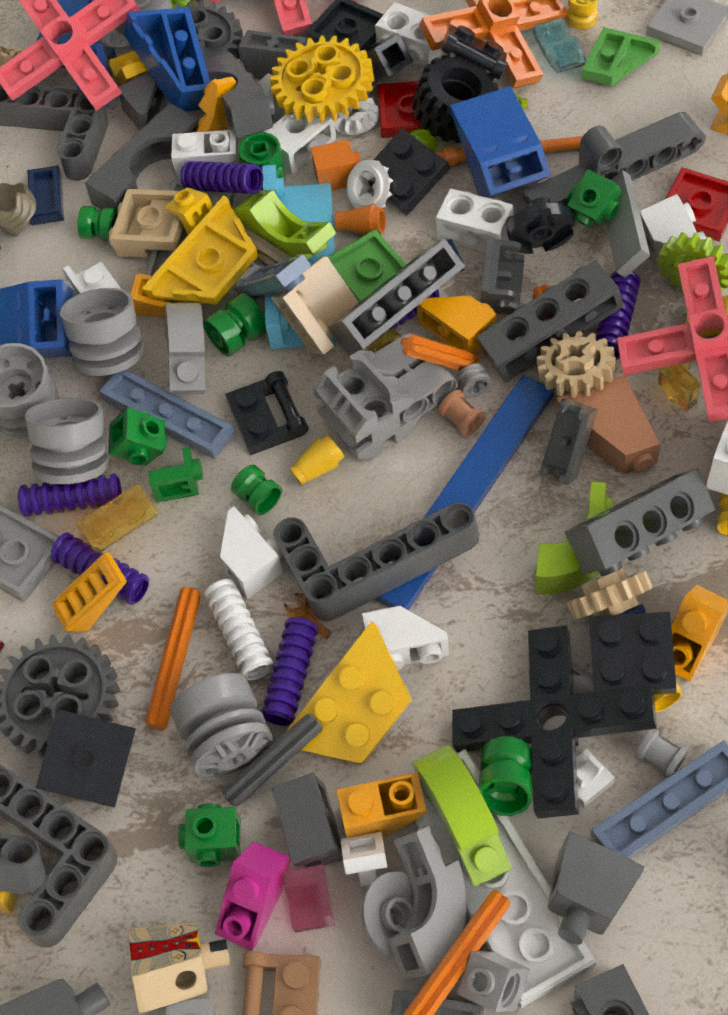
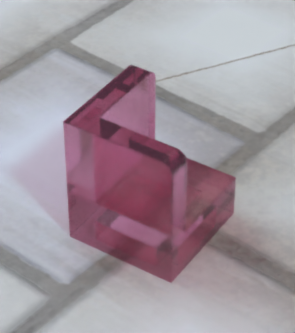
(309, 898)

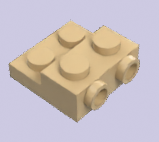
(145, 224)

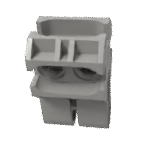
(383, 386)

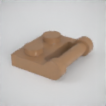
(295, 983)

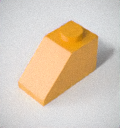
(456, 320)

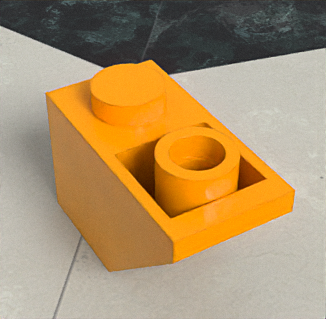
(696, 629)
(381, 805)

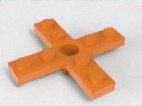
(503, 29)

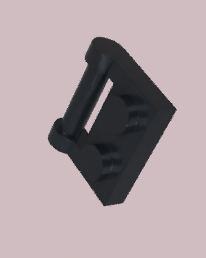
(484, 54)
(256, 419)

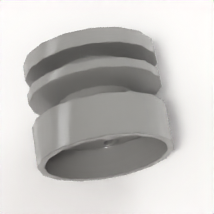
(102, 331)
(23, 384)
(67, 440)
(220, 725)

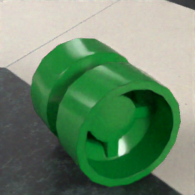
(262, 150)
(238, 322)
(506, 775)

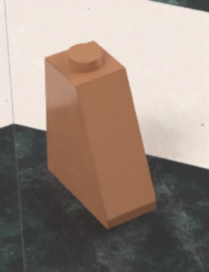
(620, 427)

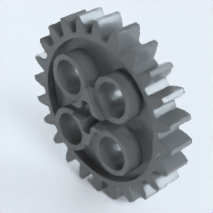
(216, 29)
(64, 663)

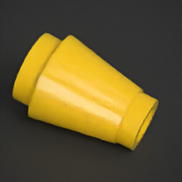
(317, 460)

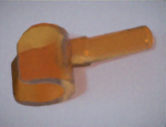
(304, 612)

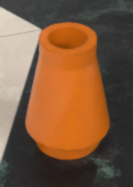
(361, 220)

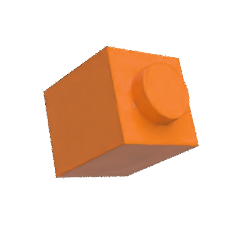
(334, 163)

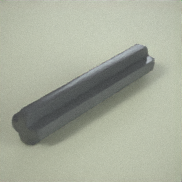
(272, 760)

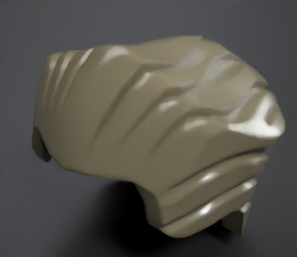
(16, 207)

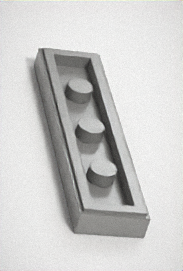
(626, 229)

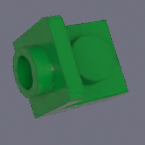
(177, 481)

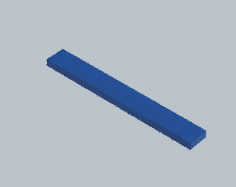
(482, 467)

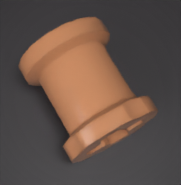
(461, 413)

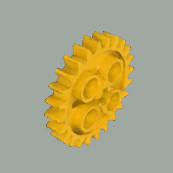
(322, 79)

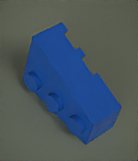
(171, 53)

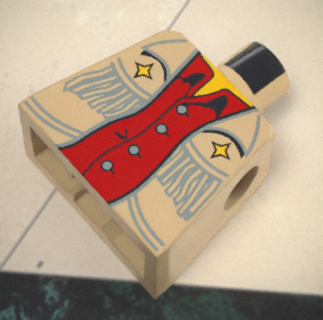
(171, 963)

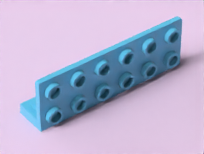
(310, 204)

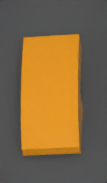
(213, 106)

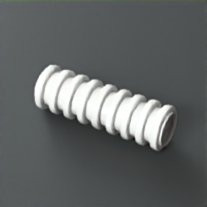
(238, 629)

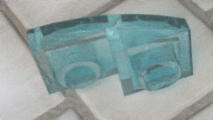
(558, 46)

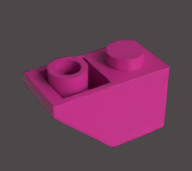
(251, 894)

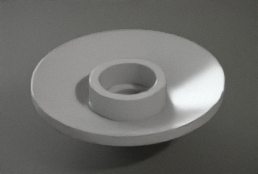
(386, 894)

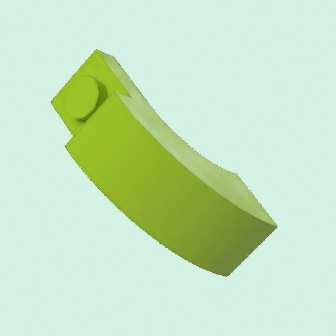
(273, 222)
(556, 562)
(464, 813)

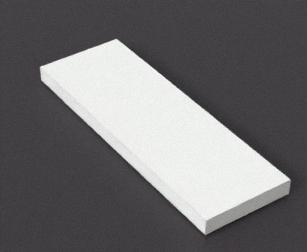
(528, 927)

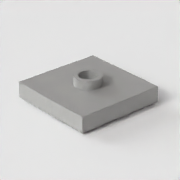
(688, 23)

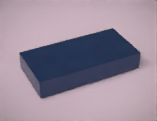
(47, 190)

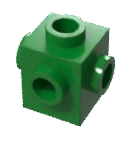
(594, 199)
(137, 437)
(211, 834)

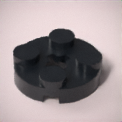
(541, 225)

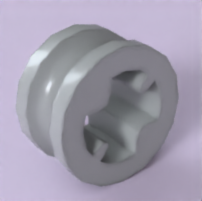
(473, 380)

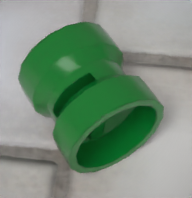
(95, 222)
(256, 489)

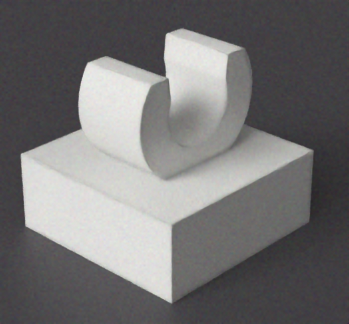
(591, 778)
(363, 855)

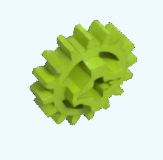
(688, 249)

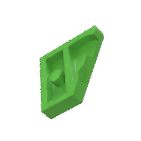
(617, 56)

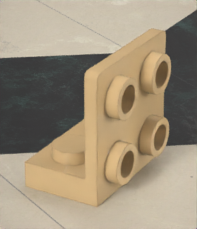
(316, 305)

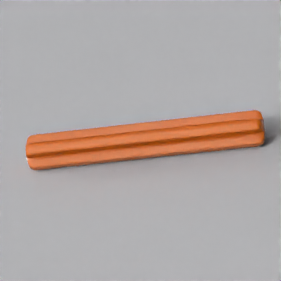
(437, 352)
(173, 658)
(456, 959)

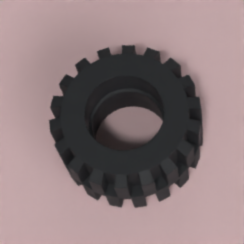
(444, 84)

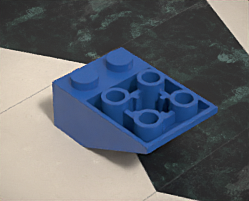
(499, 143)
(33, 316)

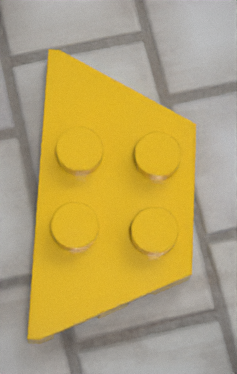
(206, 260)
(358, 701)

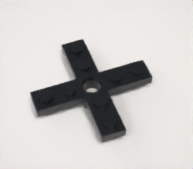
(550, 696)

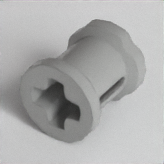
(661, 752)

